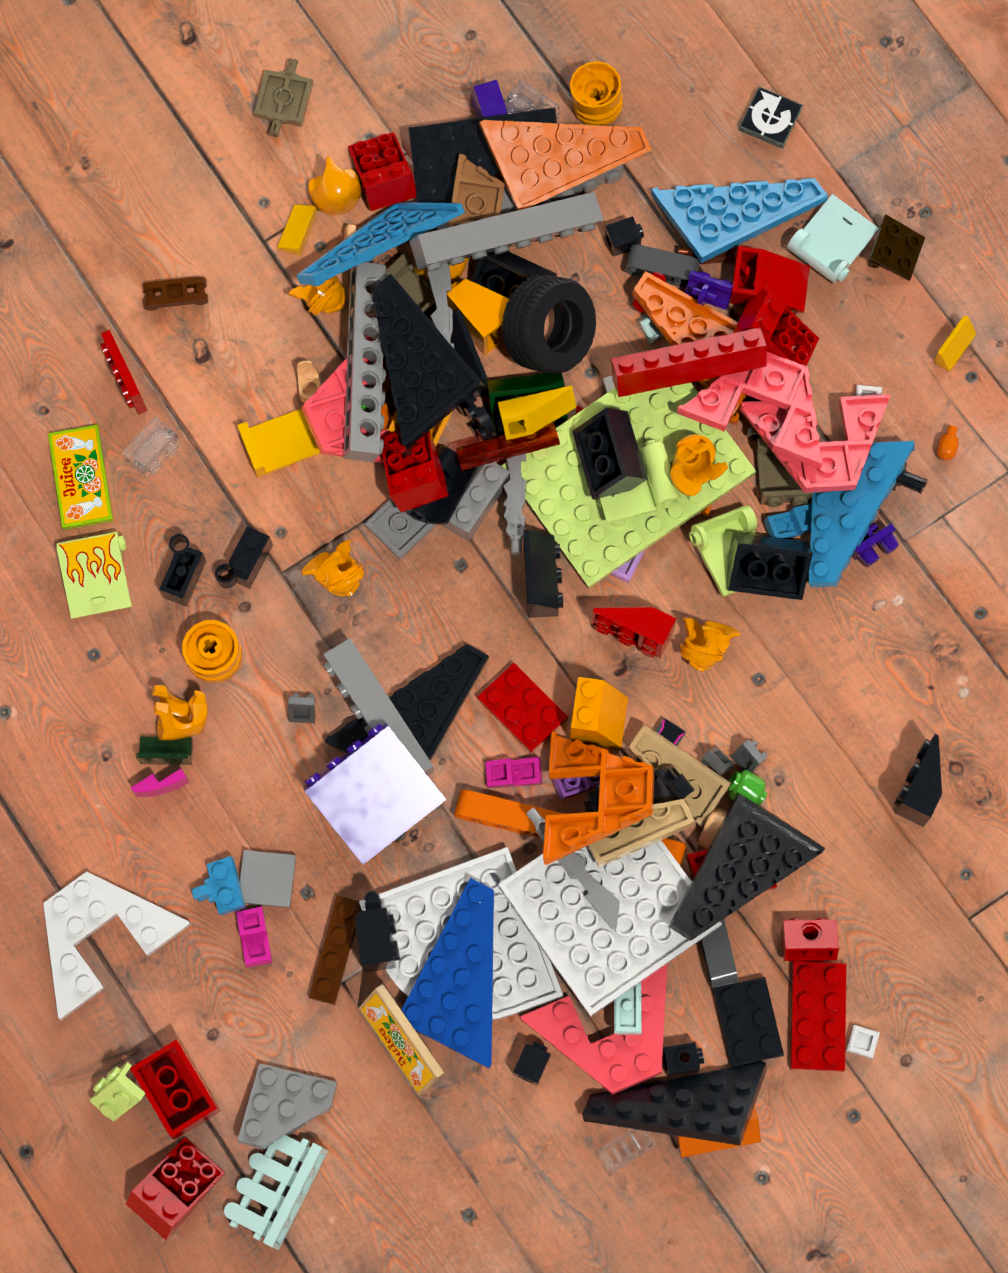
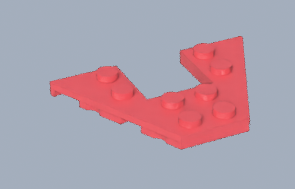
(779, 384)
(327, 412)
(841, 459)
(615, 1060)

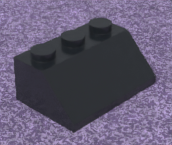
(505, 272)
(466, 349)
(609, 453)
(768, 566)
(542, 574)

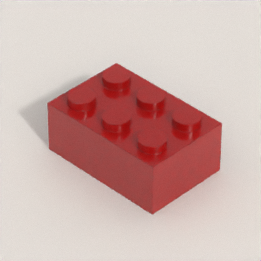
(175, 1089)

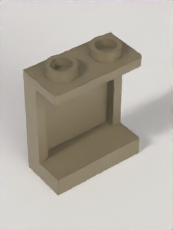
(414, 284)
(775, 482)

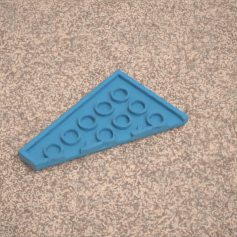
(726, 216)
(382, 233)

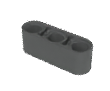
(672, 265)
(719, 957)

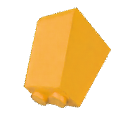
(481, 312)
(598, 713)

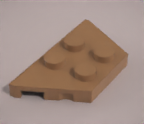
(477, 192)

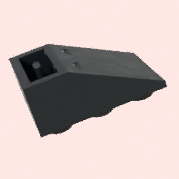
(924, 790)

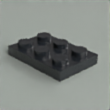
(748, 1022)

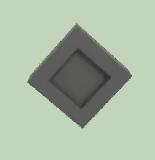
(302, 709)
(748, 756)
(717, 760)

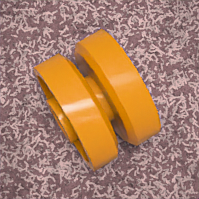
(211, 636)

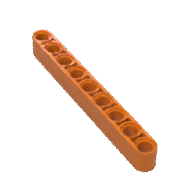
(512, 817)

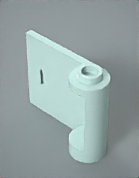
(833, 239)

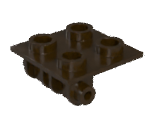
(896, 248)

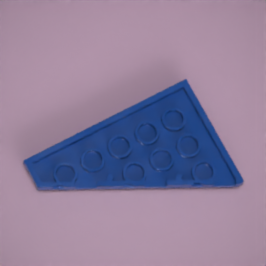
(456, 984)

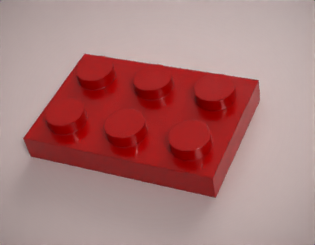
(122, 373)
(522, 708)

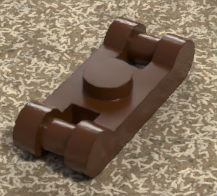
(175, 293)

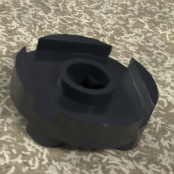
(481, 423)

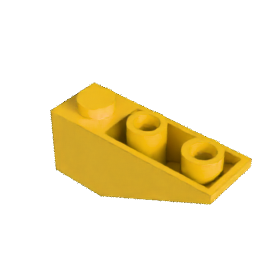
(532, 412)

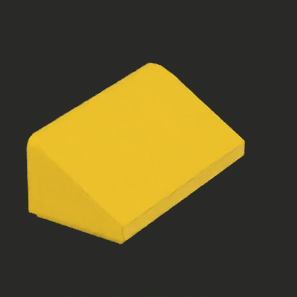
(297, 229)
(955, 344)

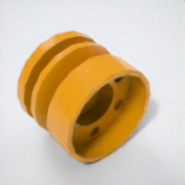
(594, 82)

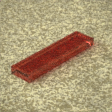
(500, 448)

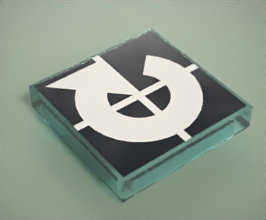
(770, 117)

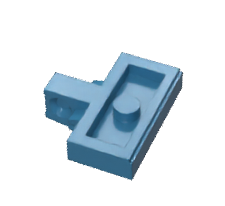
(221, 887)

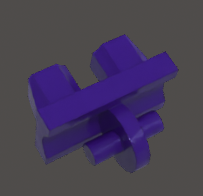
(709, 289)
(883, 538)

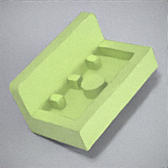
(116, 1093)

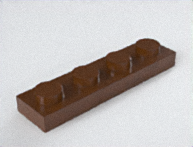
(335, 951)

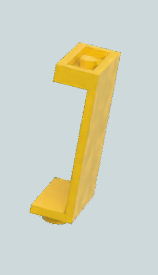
(278, 442)

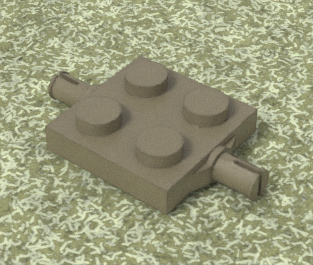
(283, 97)

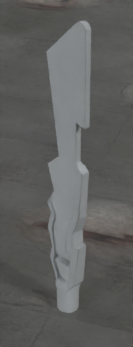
(443, 316)
(514, 504)
(574, 865)

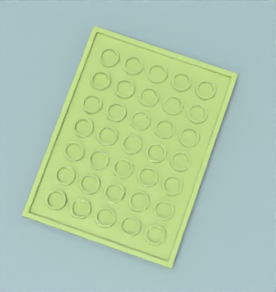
(562, 497)

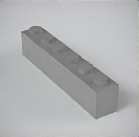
(370, 698)

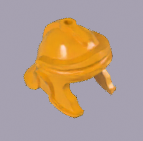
(323, 298)
(694, 464)
(336, 571)
(706, 643)

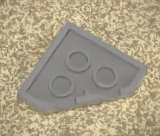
(282, 1104)

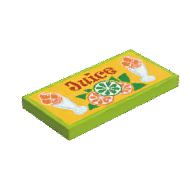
(80, 477)

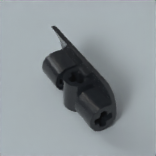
(457, 481)

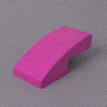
(513, 772)
(151, 786)
(254, 937)

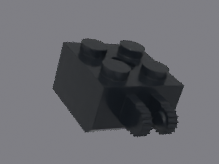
(375, 935)

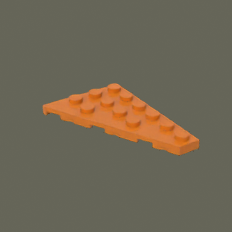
(553, 157)
(681, 316)

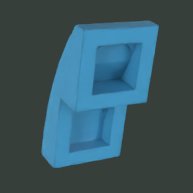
(790, 523)

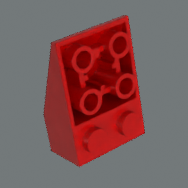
(382, 171)
(763, 270)
(780, 328)
(413, 473)
(636, 626)
(174, 1188)

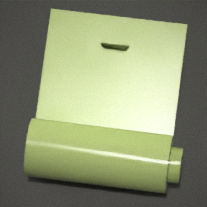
(649, 496)

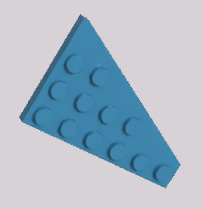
(844, 517)

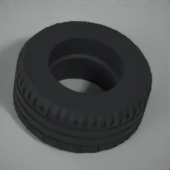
(526, 317)

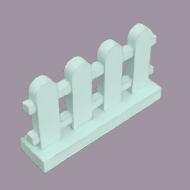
(275, 1201)

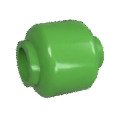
(747, 785)

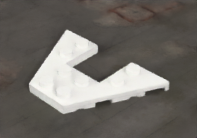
(80, 912)

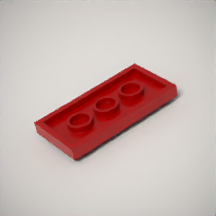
(818, 1016)

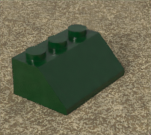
(516, 387)

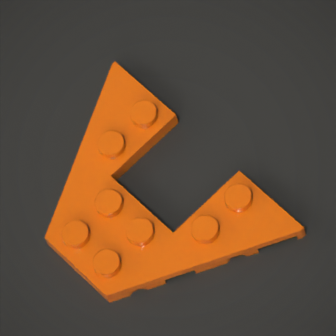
(624, 796)

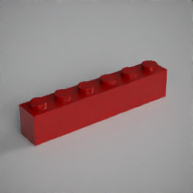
(689, 362)

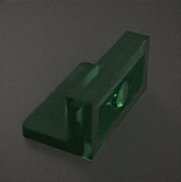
(165, 751)

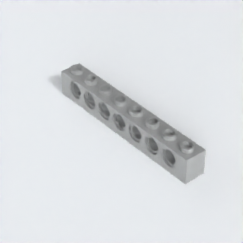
(359, 324)

